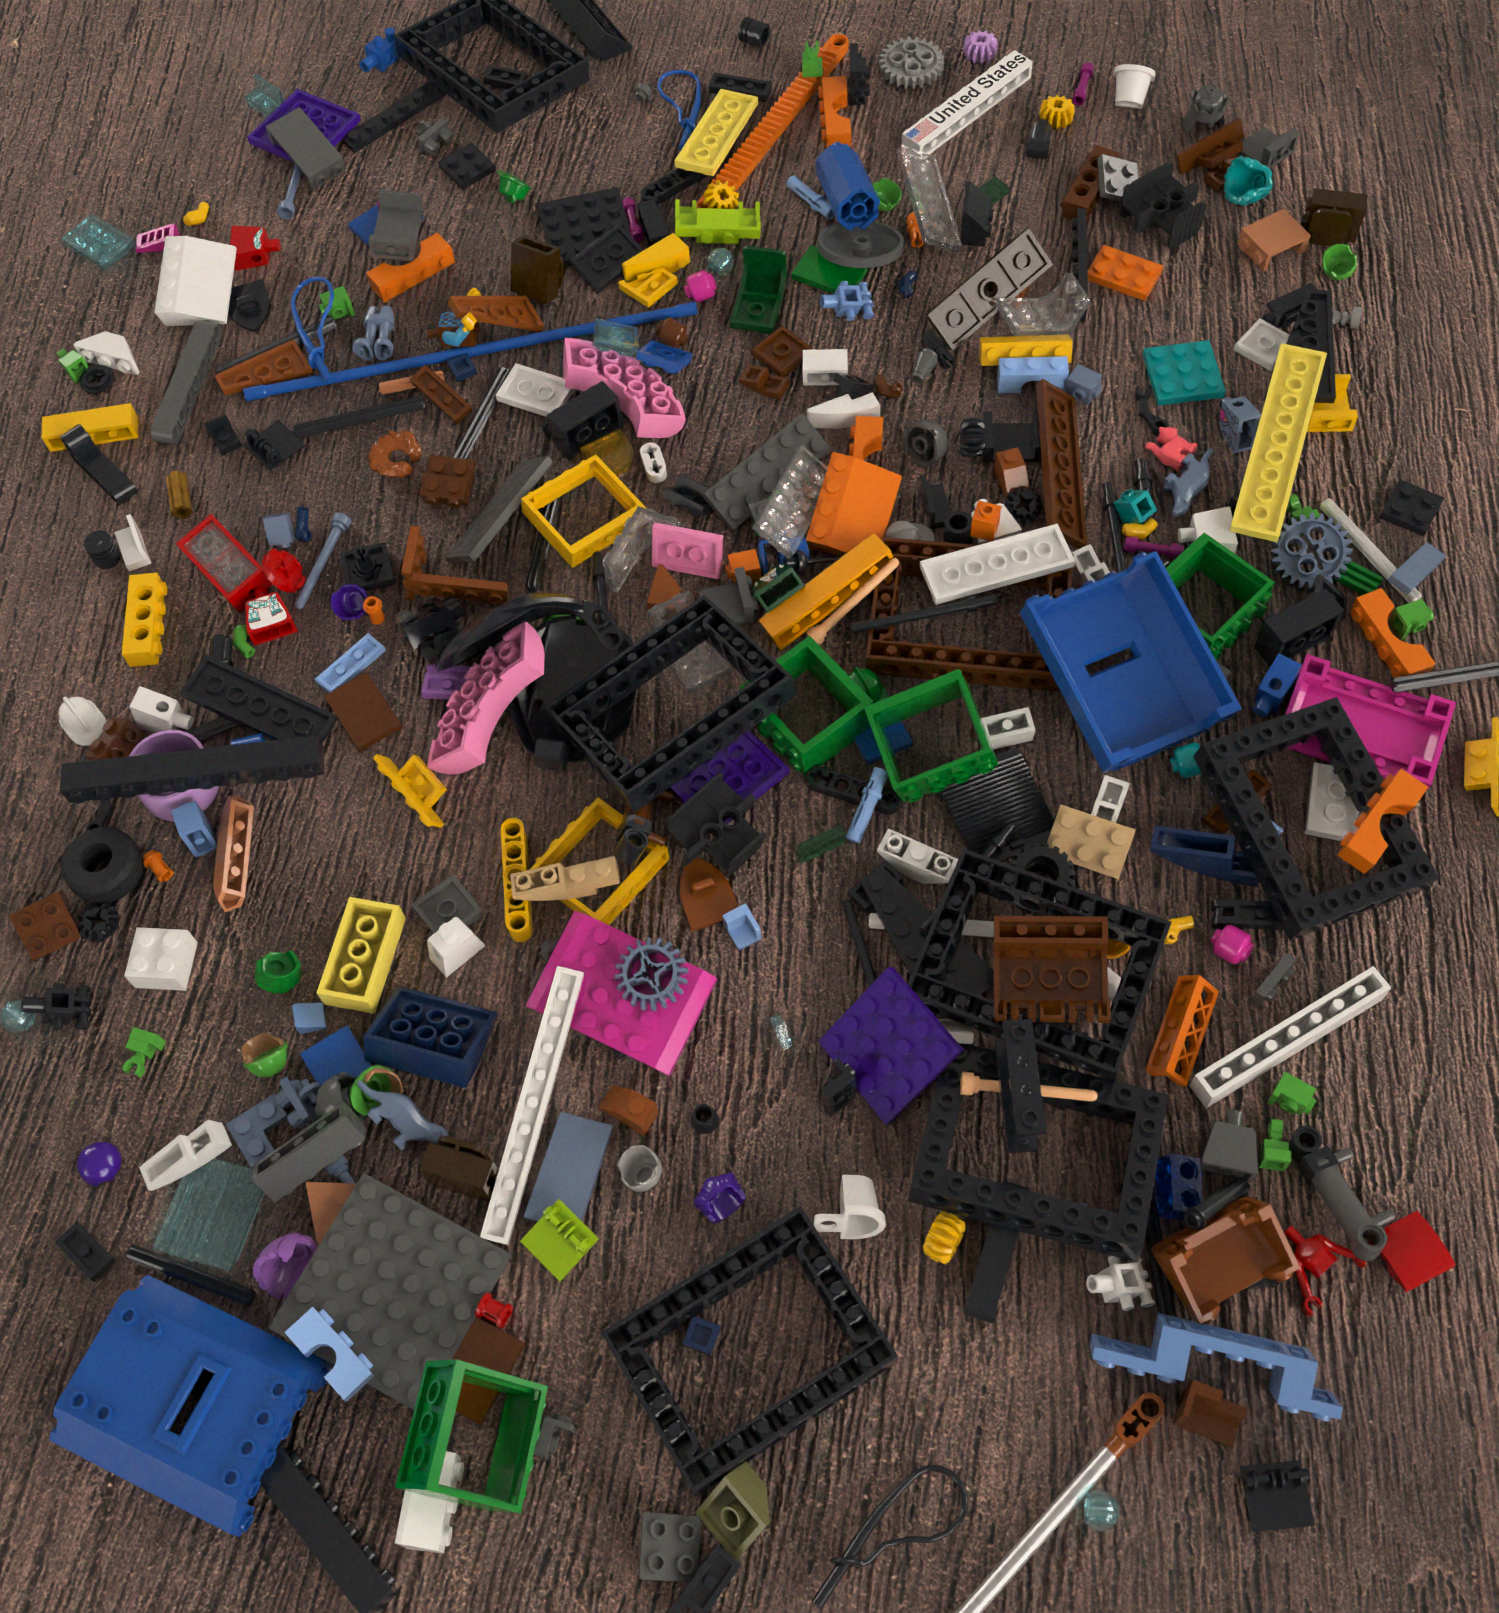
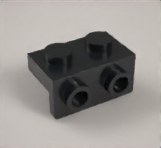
(688, 495)

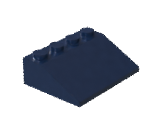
(429, 1036)

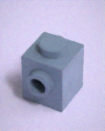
(1083, 384)
(279, 530)

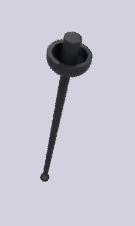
(799, 561)

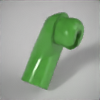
(239, 641)

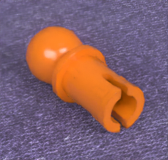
(913, 230)

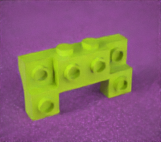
(717, 225)

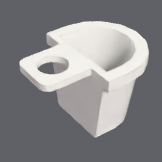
(1132, 84)
(858, 1210)

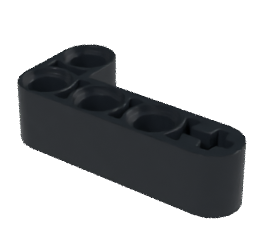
(97, 465)

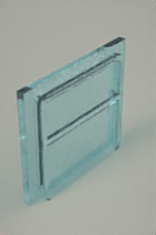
(210, 1215)

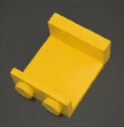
(1336, 415)

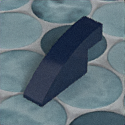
(1204, 853)

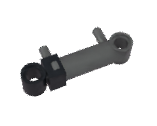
(1321, 1169)

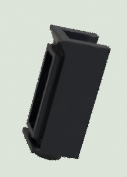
(652, 221)
(1287, 307)

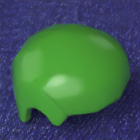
(888, 193)
(1339, 262)

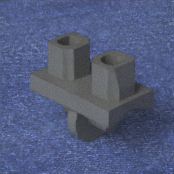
(430, 133)

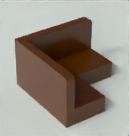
(1208, 1414)

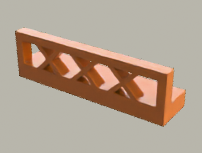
(1178, 1025)

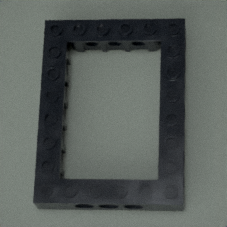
(563, 71)
(699, 622)
(1261, 844)
(1050, 898)
(1031, 1212)
(709, 1285)

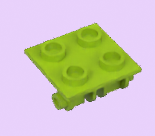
(559, 1239)

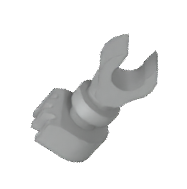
(1353, 319)

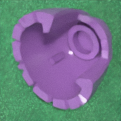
(283, 1263)

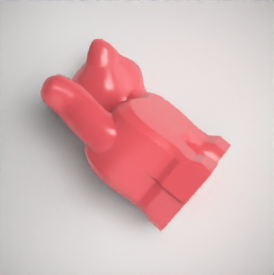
(1174, 448)

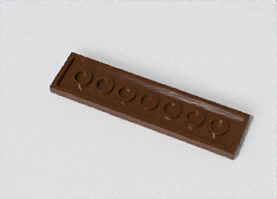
(1061, 463)

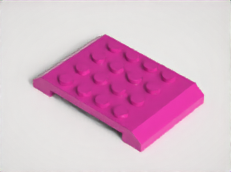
(1394, 726)
(601, 1011)

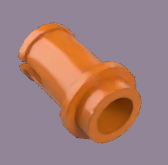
(373, 607)
(157, 865)

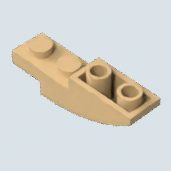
(562, 883)

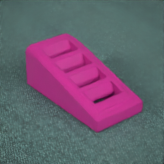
(158, 236)

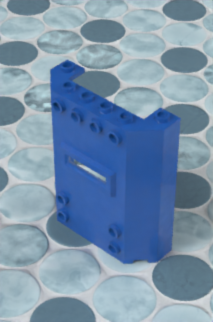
(1144, 703)
(142, 1374)

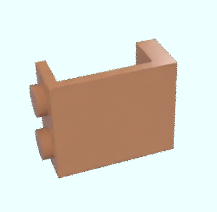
(1272, 236)

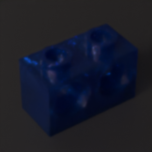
(1174, 1187)

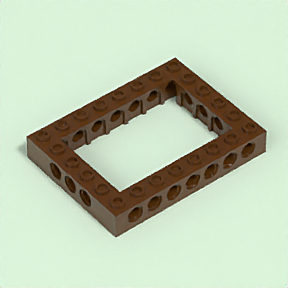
(931, 661)

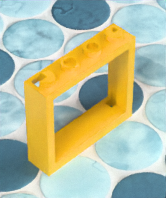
(566, 482)
(630, 886)

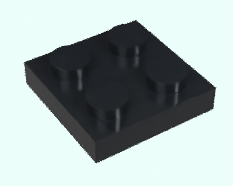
(466, 166)
(1411, 507)

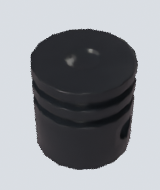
(754, 32)
(957, 528)
(102, 549)

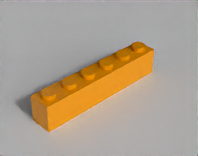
(825, 592)

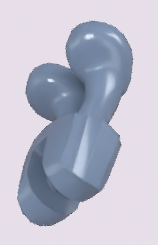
(375, 323)

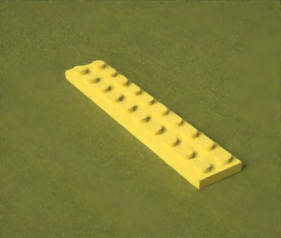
(1278, 443)

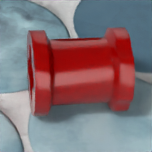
(494, 1310)

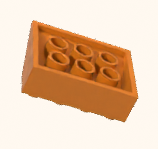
(852, 504)

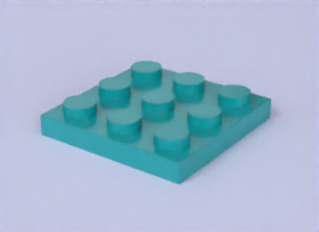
(1183, 373)

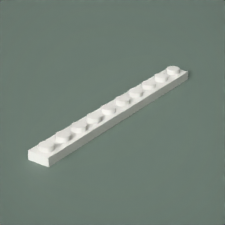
(532, 1106)

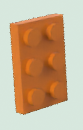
(1124, 272)

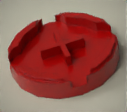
(283, 570)

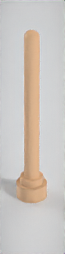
(818, 632)
(972, 1084)

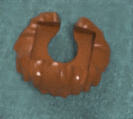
(381, 452)

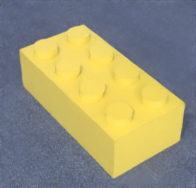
(361, 955)

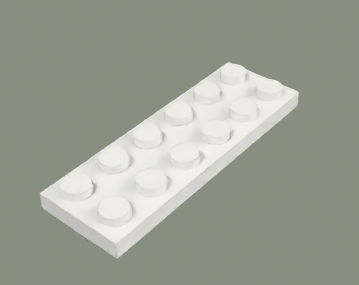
(996, 564)

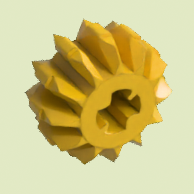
(1057, 111)
(723, 191)
(944, 1237)

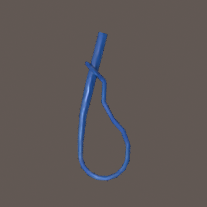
(687, 124)
(316, 354)

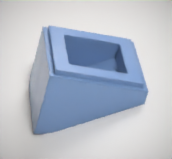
(308, 1017)

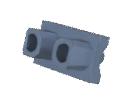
(302, 1096)

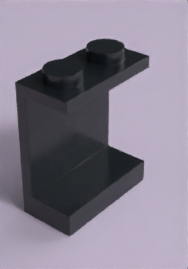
(1011, 435)

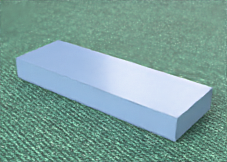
(350, 663)

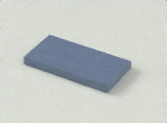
(570, 1166)

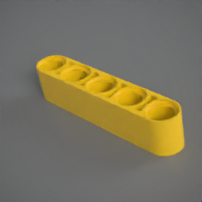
(510, 846)

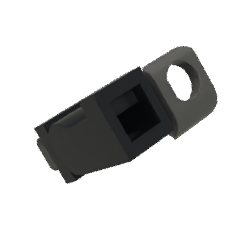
(429, 619)

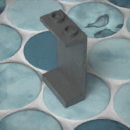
(306, 147)
(396, 226)

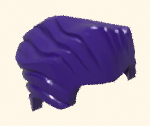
(720, 1197)

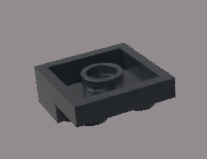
(858, 74)

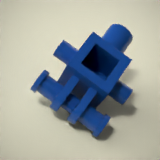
(380, 52)

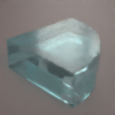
(779, 1025)

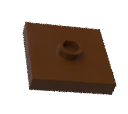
(780, 351)

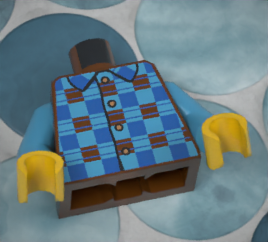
(455, 331)

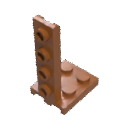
(443, 586)

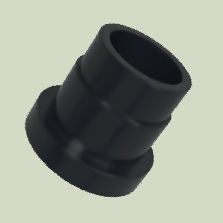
(704, 1127)

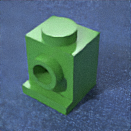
(341, 303)
(1411, 618)
(1293, 1095)

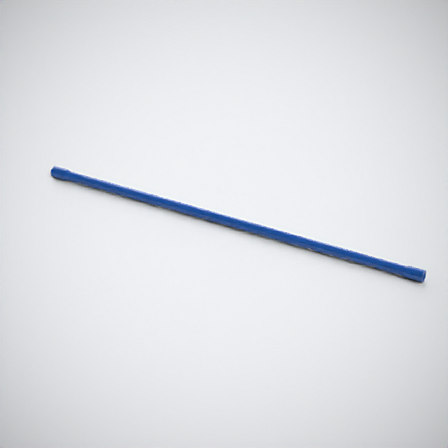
(264, 391)

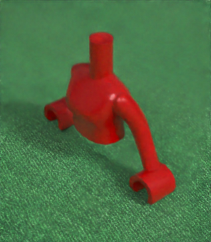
(1317, 1257)

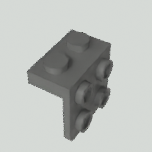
(734, 598)

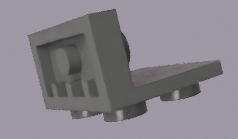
(1269, 147)

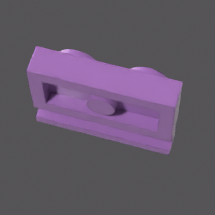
(443, 683)

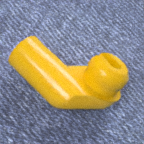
(197, 216)
(1139, 530)
(1178, 925)

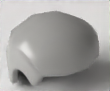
(639, 1168)

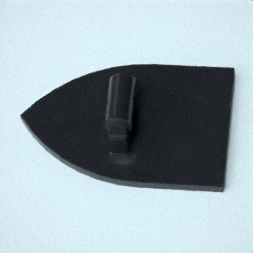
(249, 305)

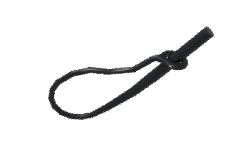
(848, 1557)

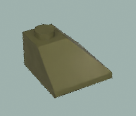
(737, 1510)

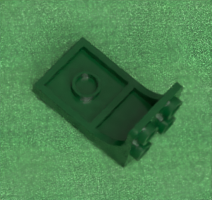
(760, 290)

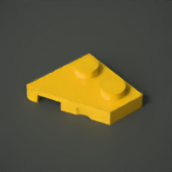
(649, 286)

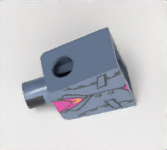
(1238, 423)

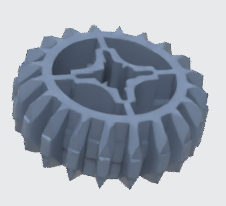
(639, 977)

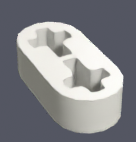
(657, 461)

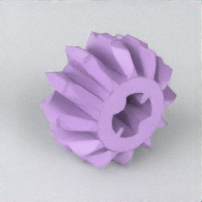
(980, 47)

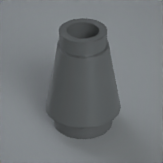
(924, 364)

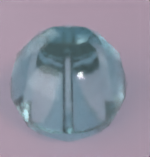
(720, 261)
(14, 1020)
(1100, 1510)

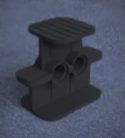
(1163, 203)
(704, 815)

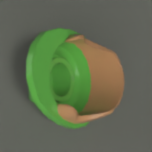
(264, 1055)
(376, 1078)

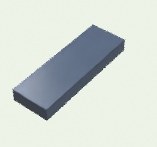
(1417, 568)

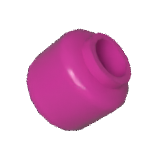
(700, 286)
(1232, 944)

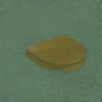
(612, 450)

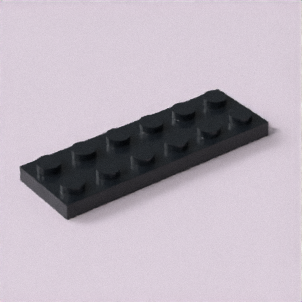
(255, 703)

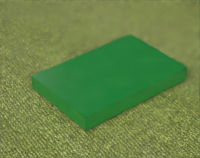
(823, 274)

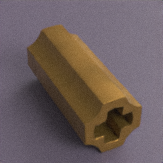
(179, 494)

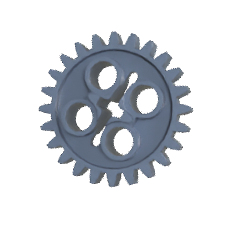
(1331, 541)

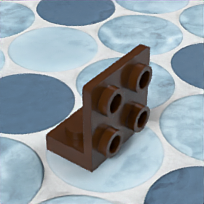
(45, 925)

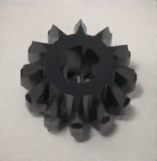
(972, 437)

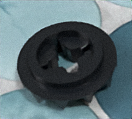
(103, 373)
(1022, 515)
(101, 930)

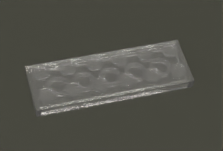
(929, 199)
(792, 502)

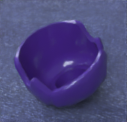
(348, 602)
(99, 1163)

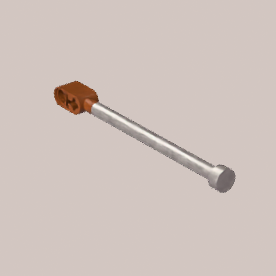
(1064, 1503)

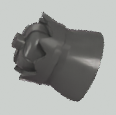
(1206, 106)

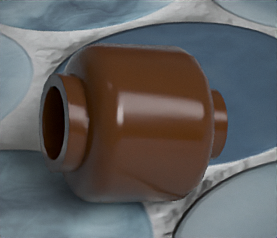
(672, 333)

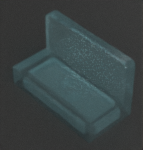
(265, 97)

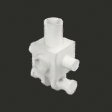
(1122, 1283)

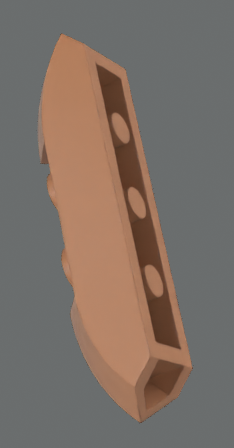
(233, 853)

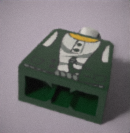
(777, 586)

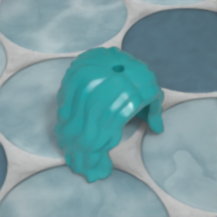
(1247, 181)

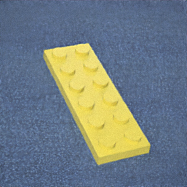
(716, 132)

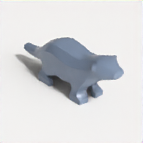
(1191, 482)
(403, 1116)

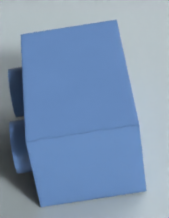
(194, 828)

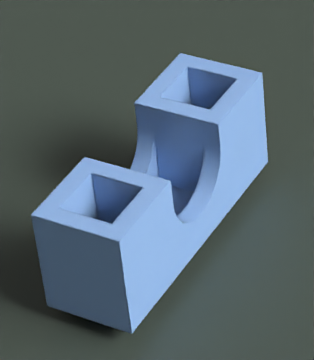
(1015, 372)
(314, 1332)

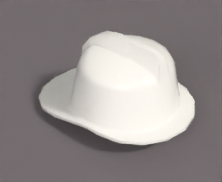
(81, 720)

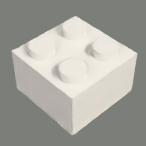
(161, 959)

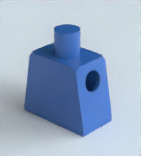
(1276, 685)

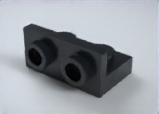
(840, 1088)

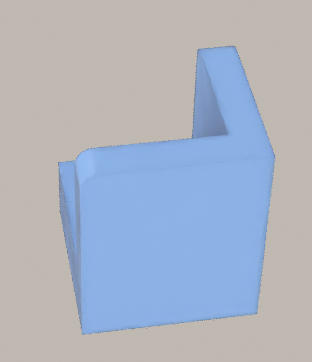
(742, 927)

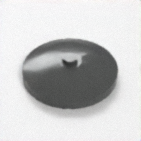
(859, 247)

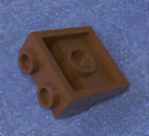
(447, 481)

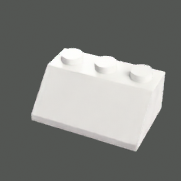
(426, 1519)

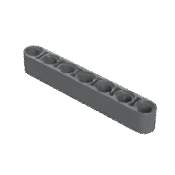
(186, 382)

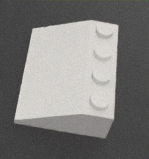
(195, 281)

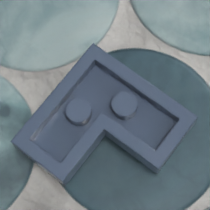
(251, 1129)

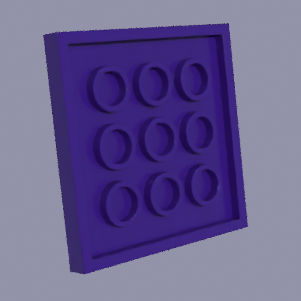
(328, 117)
(746, 769)
(891, 1045)

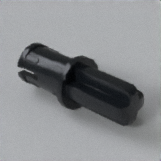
(939, 348)

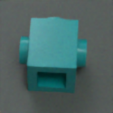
(1135, 506)

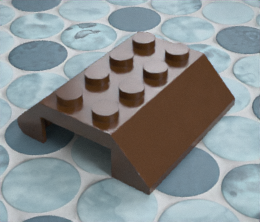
(1051, 968)

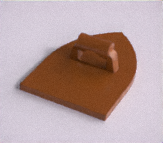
(705, 894)

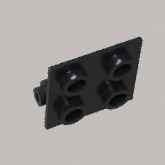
(272, 444)
(1277, 1495)

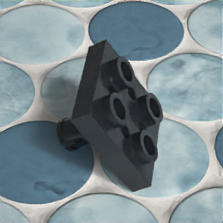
(366, 565)

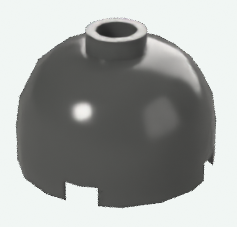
(925, 442)
(334, 1092)

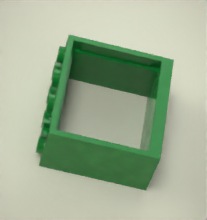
(1231, 574)
(916, 701)
(835, 737)
(432, 1428)

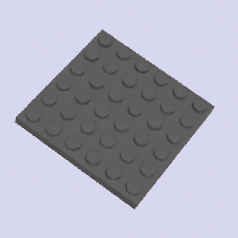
(395, 1285)

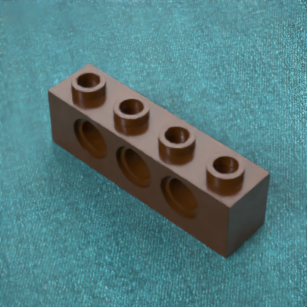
(1085, 190)

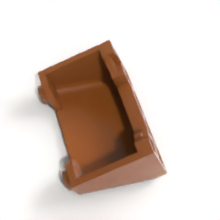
(1225, 1256)

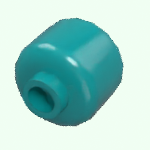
(1184, 762)

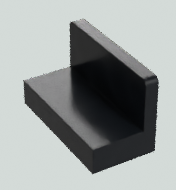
(934, 503)

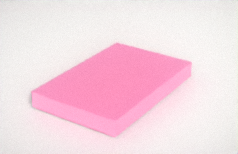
(687, 550)

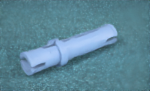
(817, 201)
(870, 796)

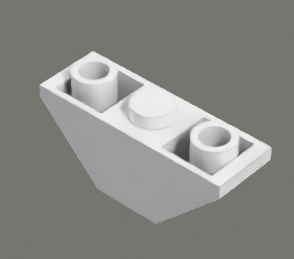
(109, 351)
(916, 859)

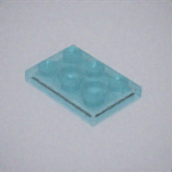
(99, 241)
(615, 337)

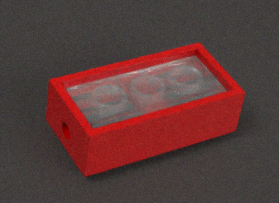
(224, 562)

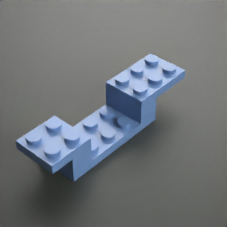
(1291, 1365)

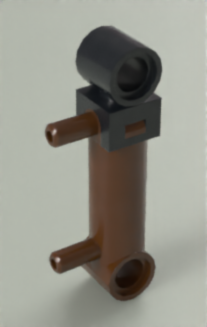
(636, 832)

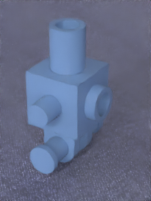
(849, 301)

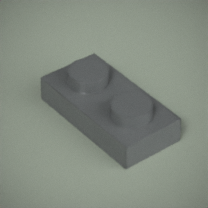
(1268, 989)

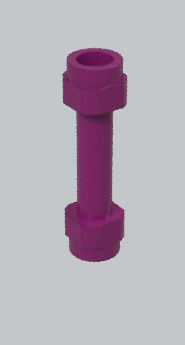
(1080, 92)
(630, 209)
(1132, 544)

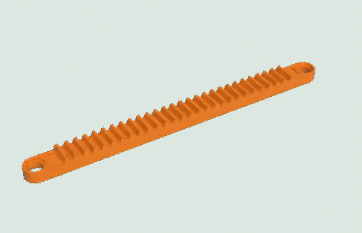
(779, 118)

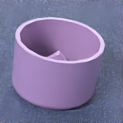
(162, 804)

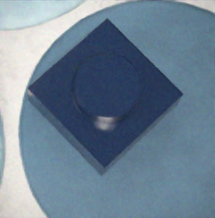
(462, 367)
(701, 1335)

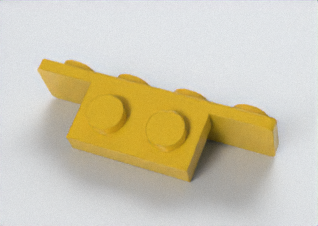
(1482, 765)
(417, 785)

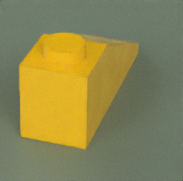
(668, 253)

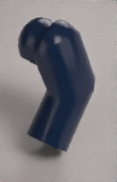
(905, 282)
(301, 530)

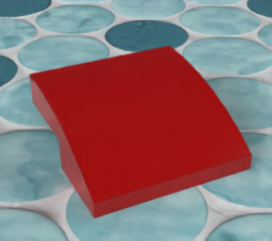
(1414, 1252)

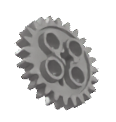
(911, 62)

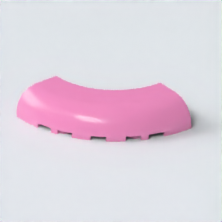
(640, 390)
(483, 699)

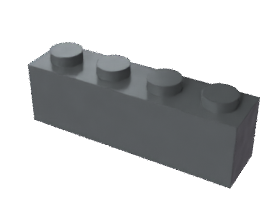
(309, 1152)

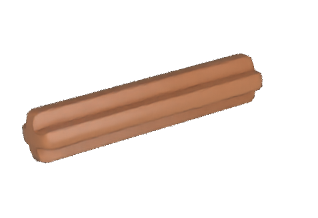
(401, 384)

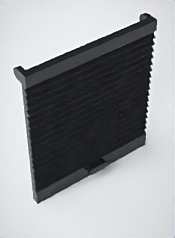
(998, 798)

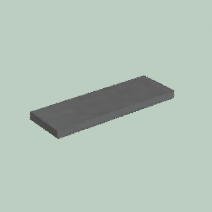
(498, 510)

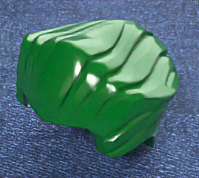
(278, 972)

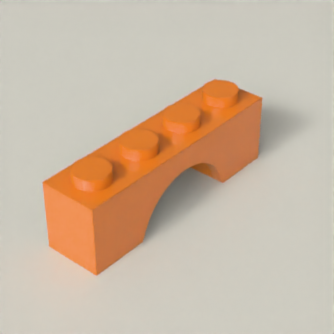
(834, 97)
(392, 280)
(866, 435)
(1403, 659)
(1366, 843)

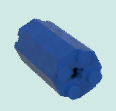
(847, 186)

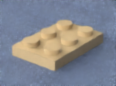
(1091, 841)

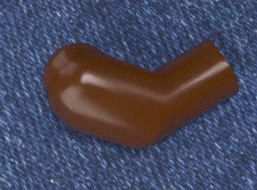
(887, 390)

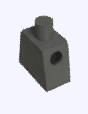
(1231, 1148)

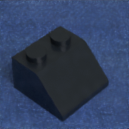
(975, 217)

